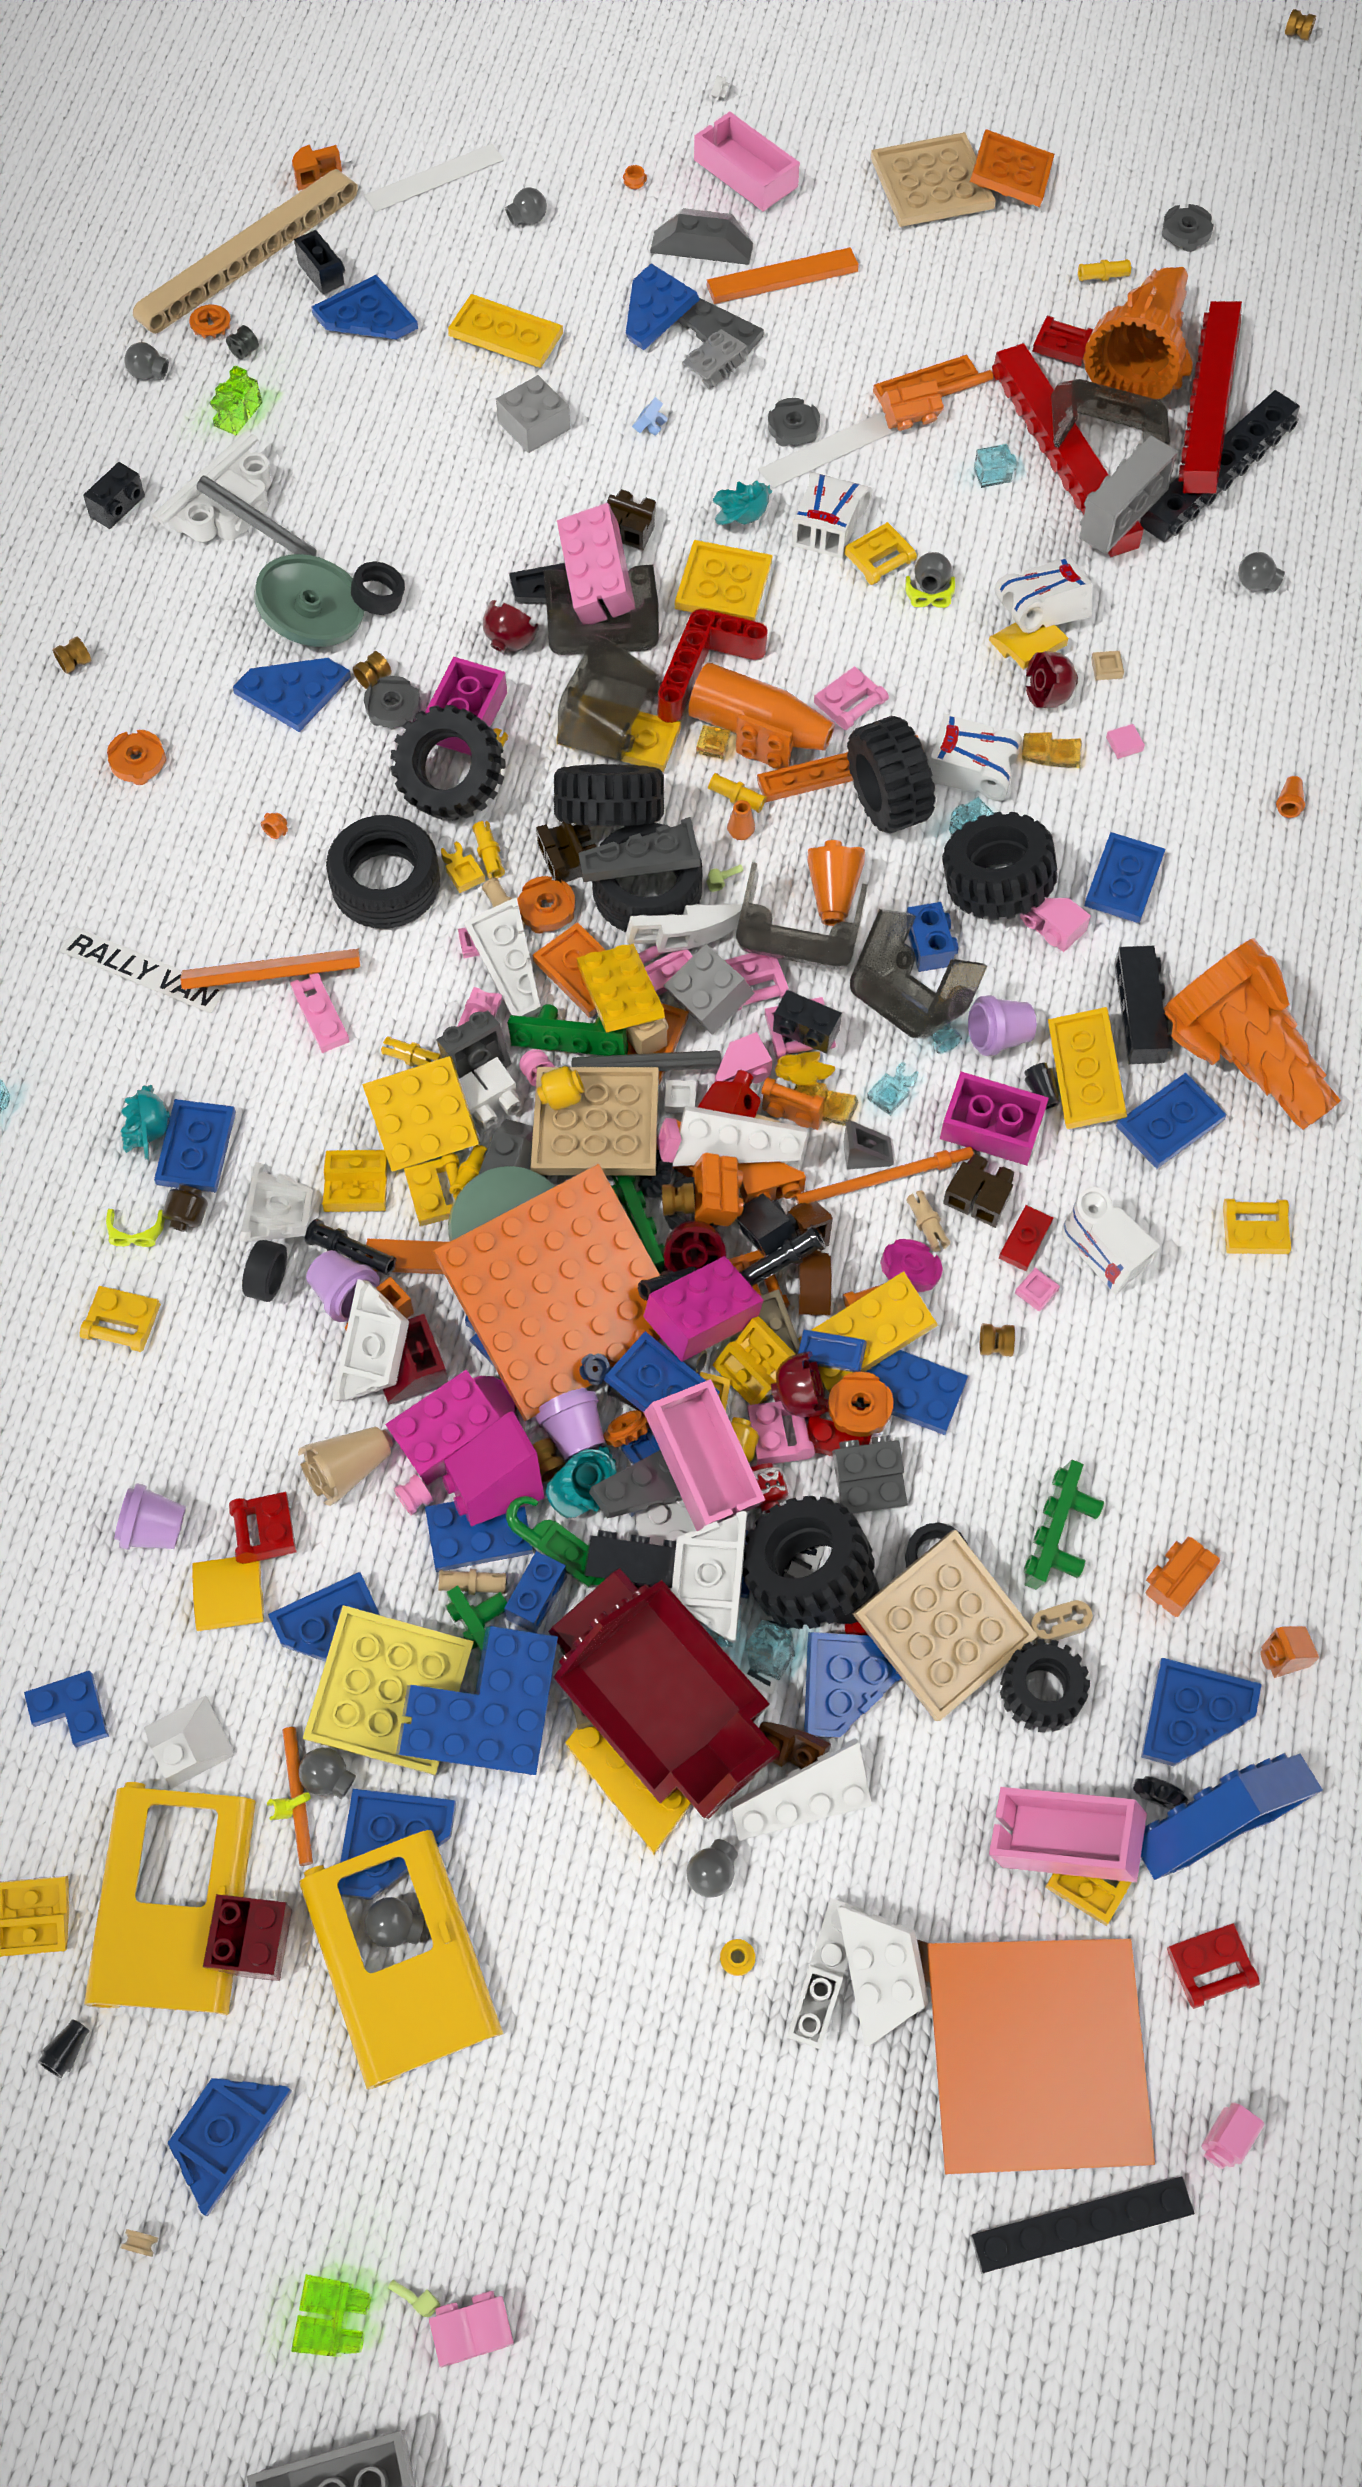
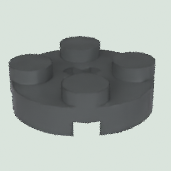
(1187, 237)
(793, 434)
(392, 715)

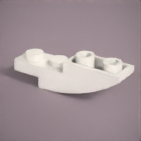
(693, 929)
(821, 1981)

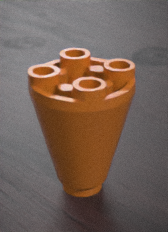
(834, 878)

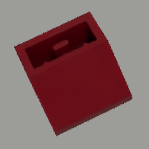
(420, 1363)
(248, 1937)

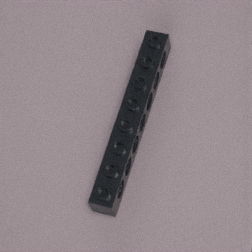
(1241, 447)

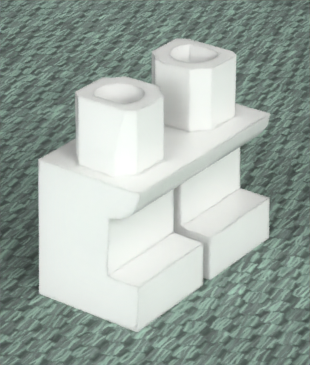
(488, 1092)

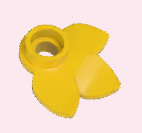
(803, 1068)

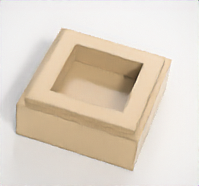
(1107, 665)

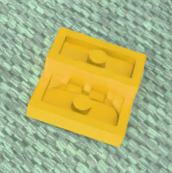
(1022, 646)
(355, 1180)
(753, 1361)
(227, 1593)
(34, 1915)

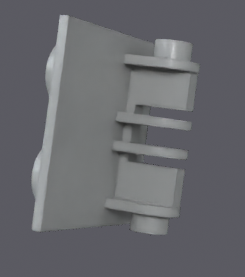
(712, 356)

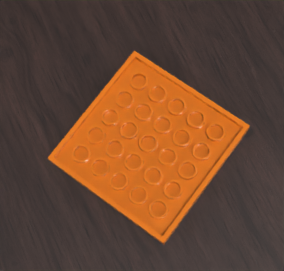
(552, 1287)

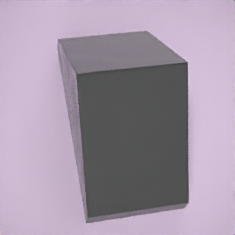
(866, 1147)

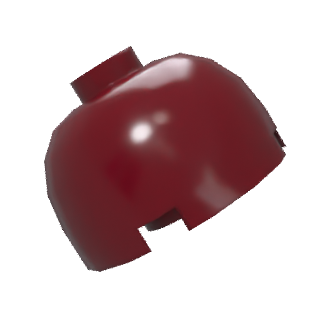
(508, 627)
(1051, 679)
(693, 1245)
(799, 1386)

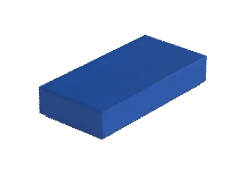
(834, 1350)

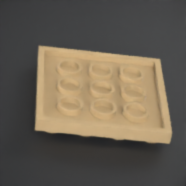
(931, 179)
(607, 1127)
(945, 1625)

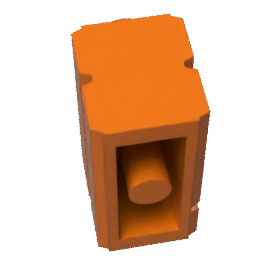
(912, 404)
(717, 1189)
(1181, 1576)

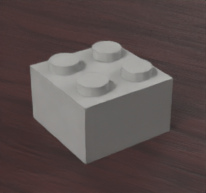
(533, 413)
(709, 989)

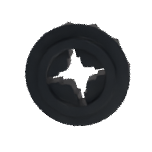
(652, 1185)
(1159, 1792)

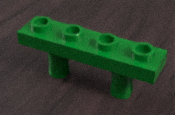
(566, 1036)
(645, 1227)
(1047, 1537)
(474, 1617)

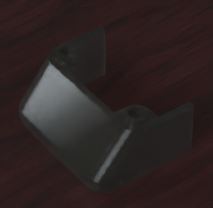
(1109, 405)
(759, 935)
(887, 987)

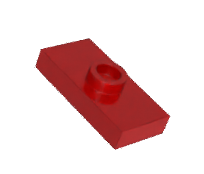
(1026, 1238)

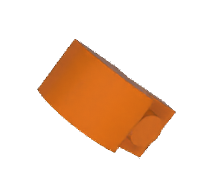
(313, 165)

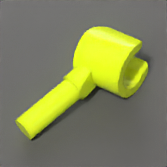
(285, 1806)

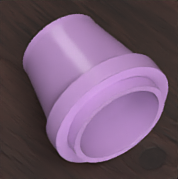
(1000, 1024)
(335, 1282)
(572, 1422)
(148, 1520)

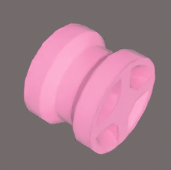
(530, 1061)
(413, 1494)

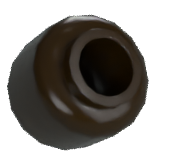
(185, 1208)

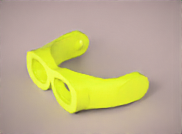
(914, 594)
(143, 1239)

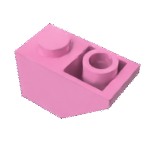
(1058, 921)
(747, 1055)

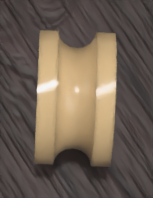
(139, 2242)

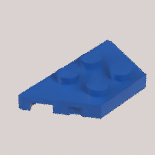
(222, 2134)

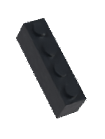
(1142, 1005)
(636, 1558)

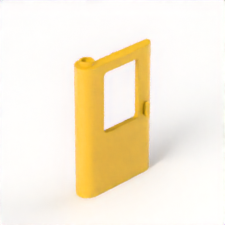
(157, 1951)
(418, 2005)

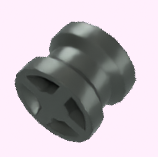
(242, 342)

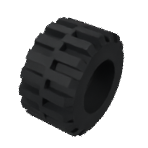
(1060, 1664)

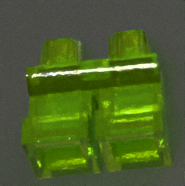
(235, 401)
(329, 2336)

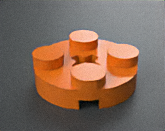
(139, 769)
(549, 918)
(856, 1422)

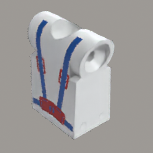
(829, 514)
(1046, 595)
(974, 757)
(1108, 1239)

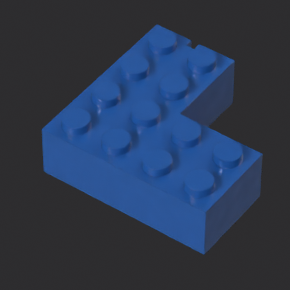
(497, 1724)
(1229, 1809)

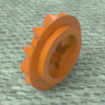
(219, 316)
(626, 1428)

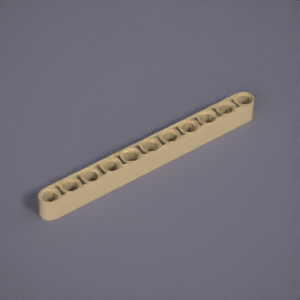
(244, 251)

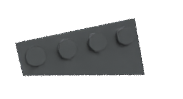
(708, 318)
(658, 852)
(636, 1487)

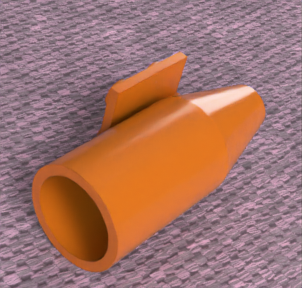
(763, 716)

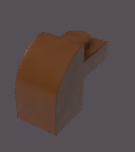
(815, 1284)

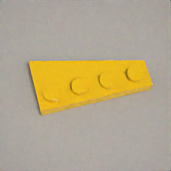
(625, 1790)

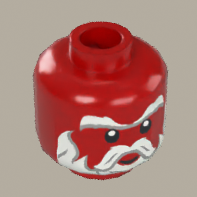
(772, 1484)

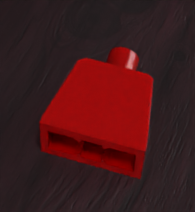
(733, 1096)

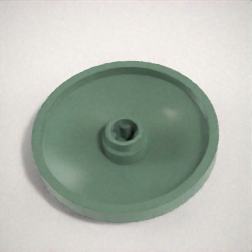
(307, 600)
(493, 1195)

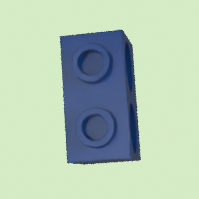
(926, 937)
(535, 1592)

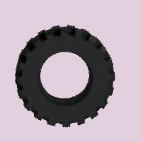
(422, 737)
(891, 774)
(608, 795)
(1005, 889)
(826, 1591)

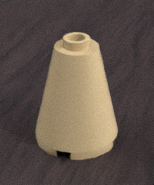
(343, 1461)

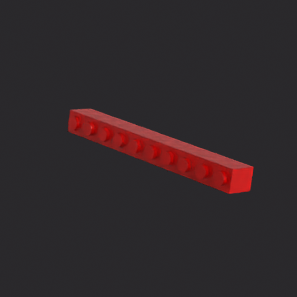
(1210, 397)
(1074, 459)

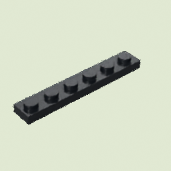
(1082, 2224)

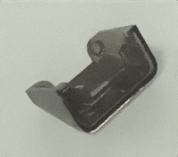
(631, 631)
(605, 700)

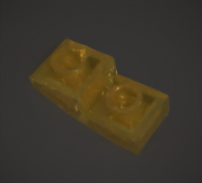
(1046, 751)
(837, 1106)

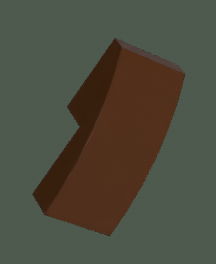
(794, 1745)

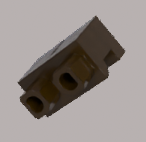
(634, 519)
(561, 849)
(970, 1180)

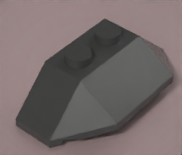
(703, 236)
(510, 1147)

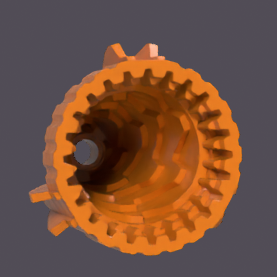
(1142, 342)
(1243, 1016)

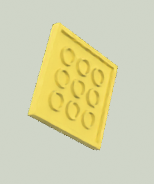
(367, 1683)

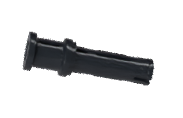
(341, 1243)
(791, 1252)

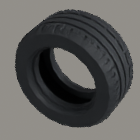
(377, 837)
(618, 905)

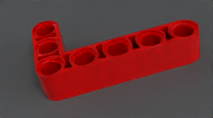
(704, 632)

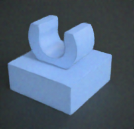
(649, 417)

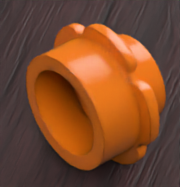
(634, 177)
(274, 825)

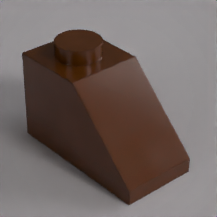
(813, 1214)

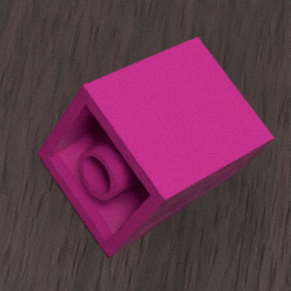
(493, 1471)

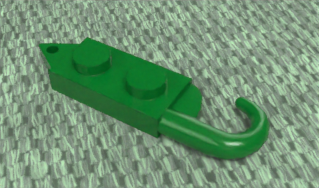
(553, 1541)

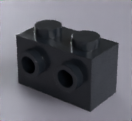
(319, 262)
(114, 495)
(807, 1021)
(766, 1224)

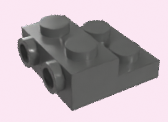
(474, 1043)
(870, 1475)

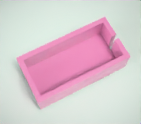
(746, 161)
(595, 564)
(703, 1455)
(1068, 1834)

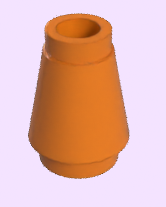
(1291, 799)
(741, 821)

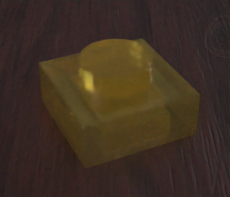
(713, 742)

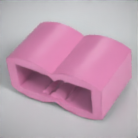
(1231, 2136)
(471, 2329)

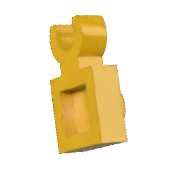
(462, 870)

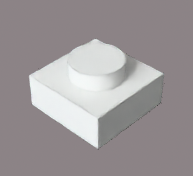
(679, 1094)

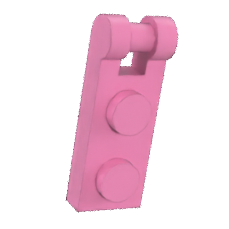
(320, 1013)

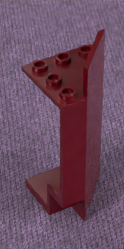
(662, 1693)

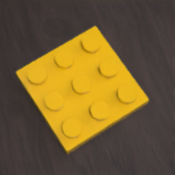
(723, 580)
(421, 1113)

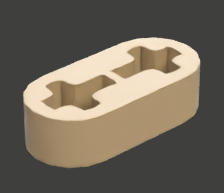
(1058, 1614)

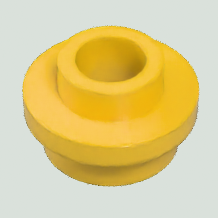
(731, 1967)

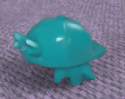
(743, 504)
(145, 1120)
(571, 1485)

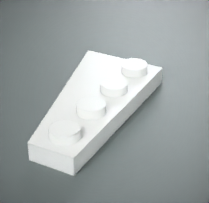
(505, 953)
(736, 1136)
(816, 1792)

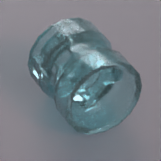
(945, 1039)

